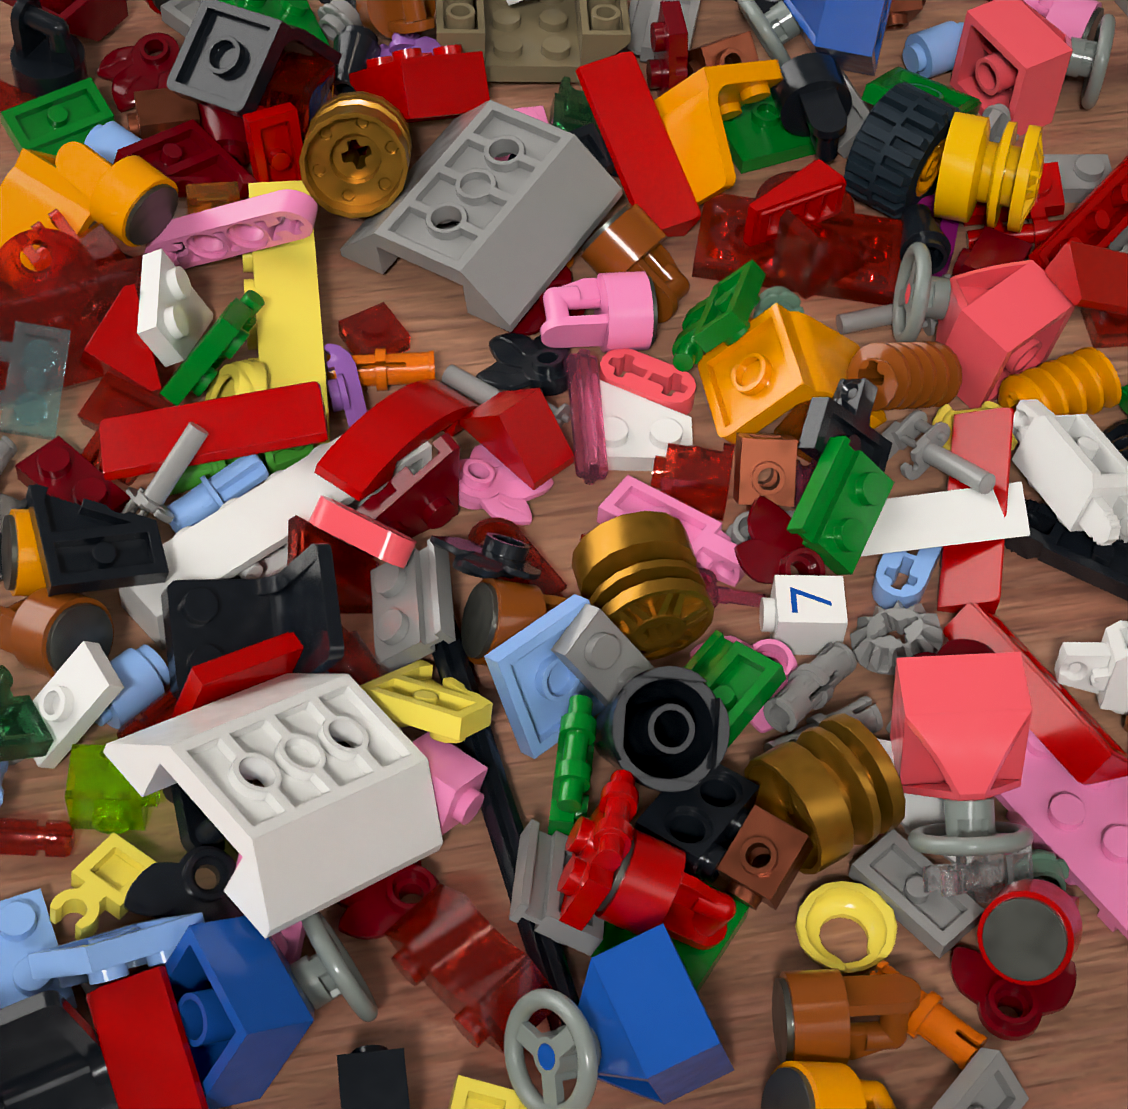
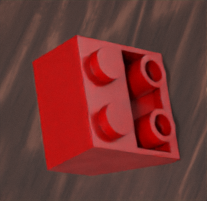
(427, 84)

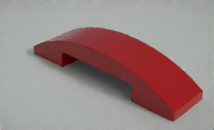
(388, 432)

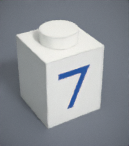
(805, 612)

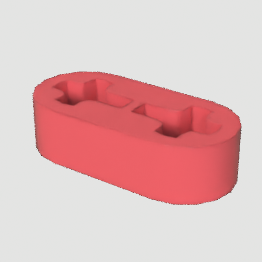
(649, 378)
(362, 531)

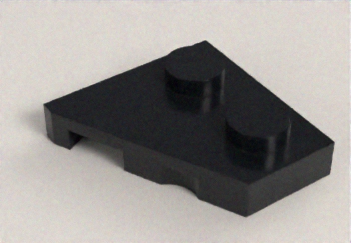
(93, 546)

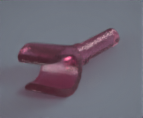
(726, 595)

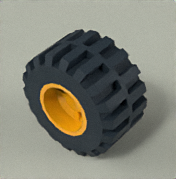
(899, 150)

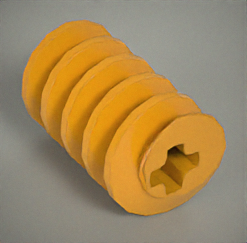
(1067, 385)

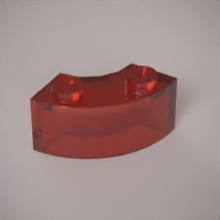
(465, 964)

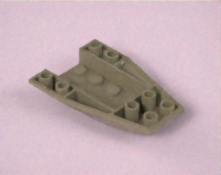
(534, 36)

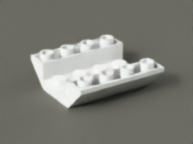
(326, 810)

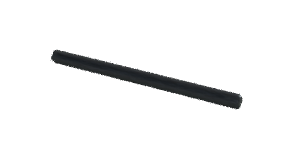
(504, 824)

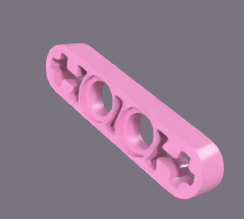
(227, 231)

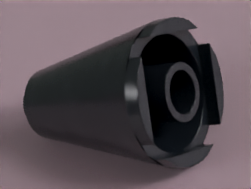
(664, 729)

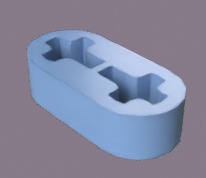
(917, 568)

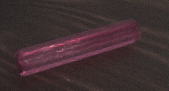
(586, 417)

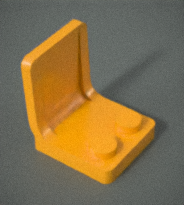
(695, 118)
(35, 190)
(772, 369)

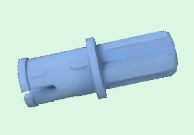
(213, 492)

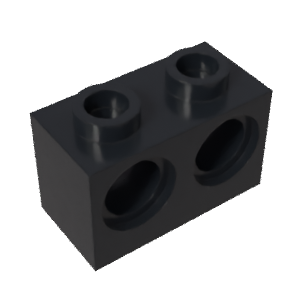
(702, 819)

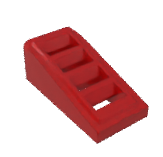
(811, 193)

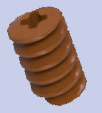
(908, 373)

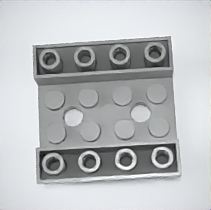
(514, 215)

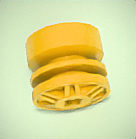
(988, 171)

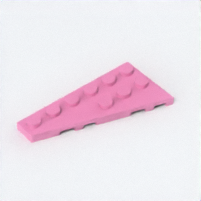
(1078, 825)

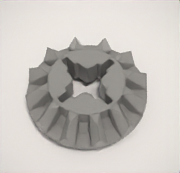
(879, 651)

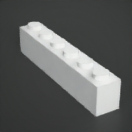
(246, 534)

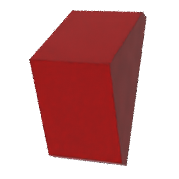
(119, 348)
(521, 434)

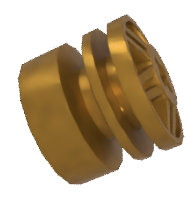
(341, 177)
(645, 581)
(831, 787)

